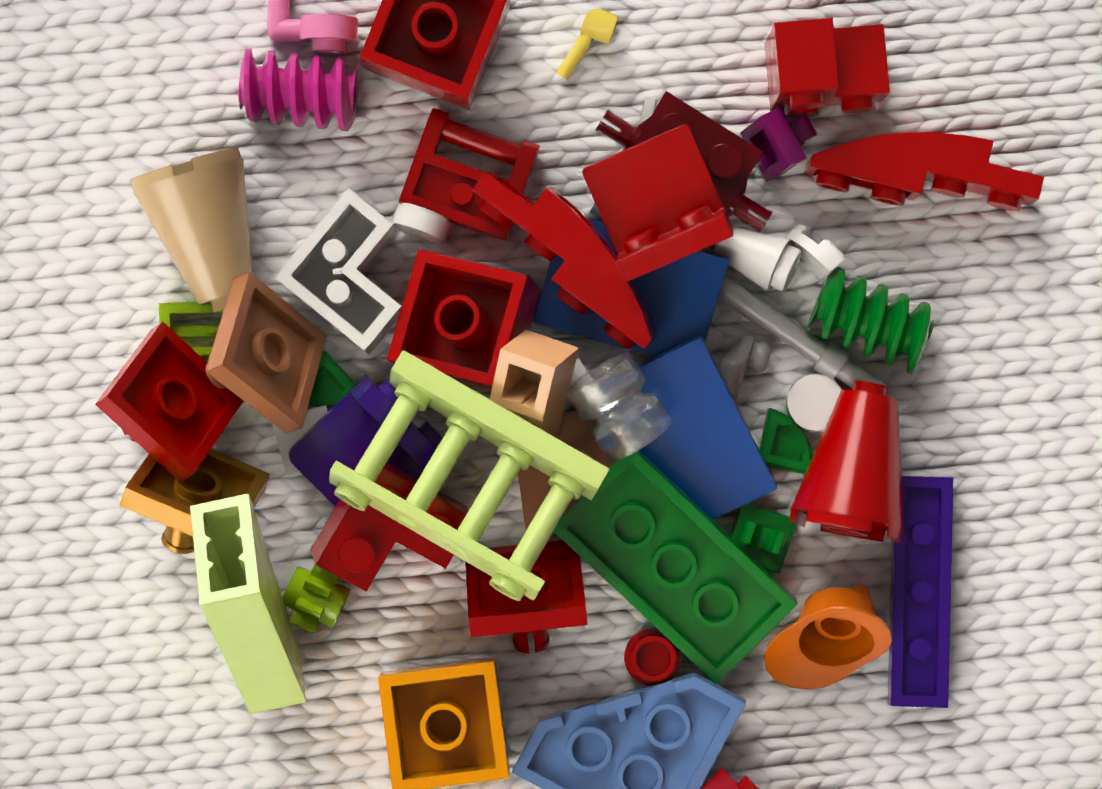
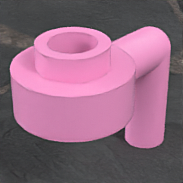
(325, 31)

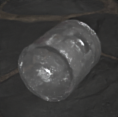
(615, 399)

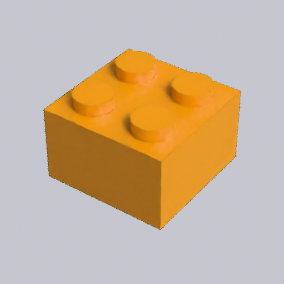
(444, 724)

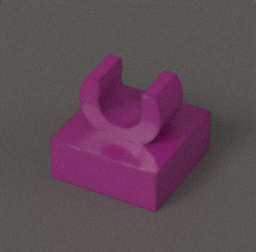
(779, 141)

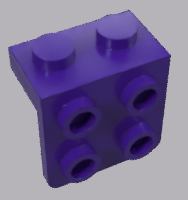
(348, 431)

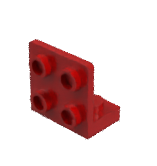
(657, 202)

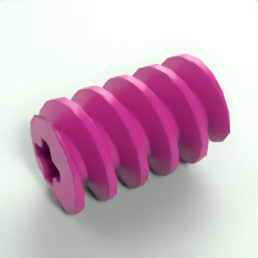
(298, 91)

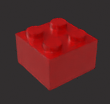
(435, 45)
(462, 316)

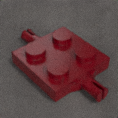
(725, 153)

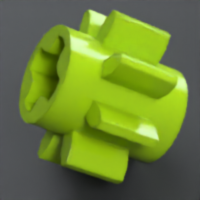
(315, 598)

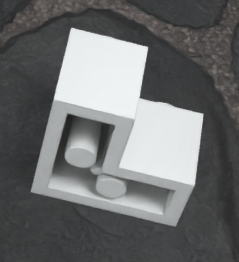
(331, 267)

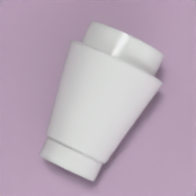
(761, 257)

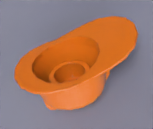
(829, 640)

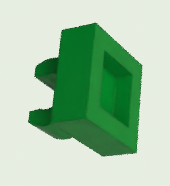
(763, 535)

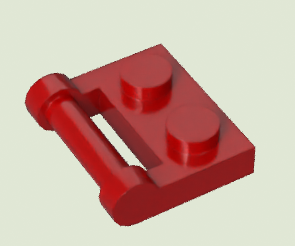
(448, 185)

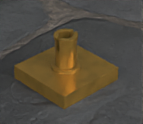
(168, 501)

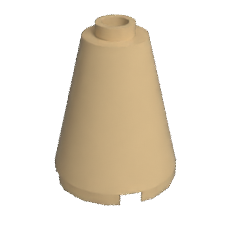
(201, 220)

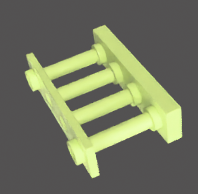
(469, 417)

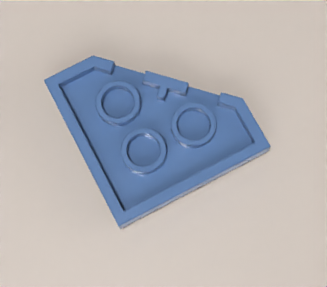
(635, 739)

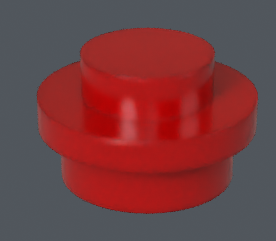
(651, 657)

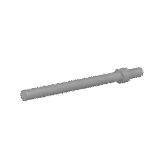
(828, 359)

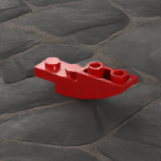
(901, 162)
(589, 269)

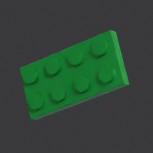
(675, 565)

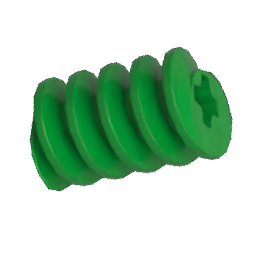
(873, 319)

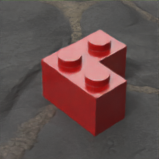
(825, 66)
(359, 541)

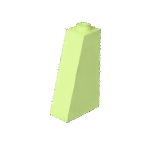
(245, 604)

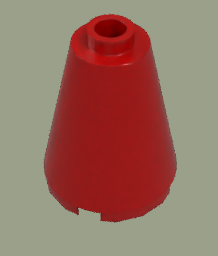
(856, 469)

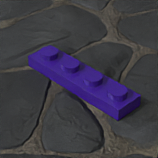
(921, 596)

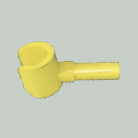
(597, 26)

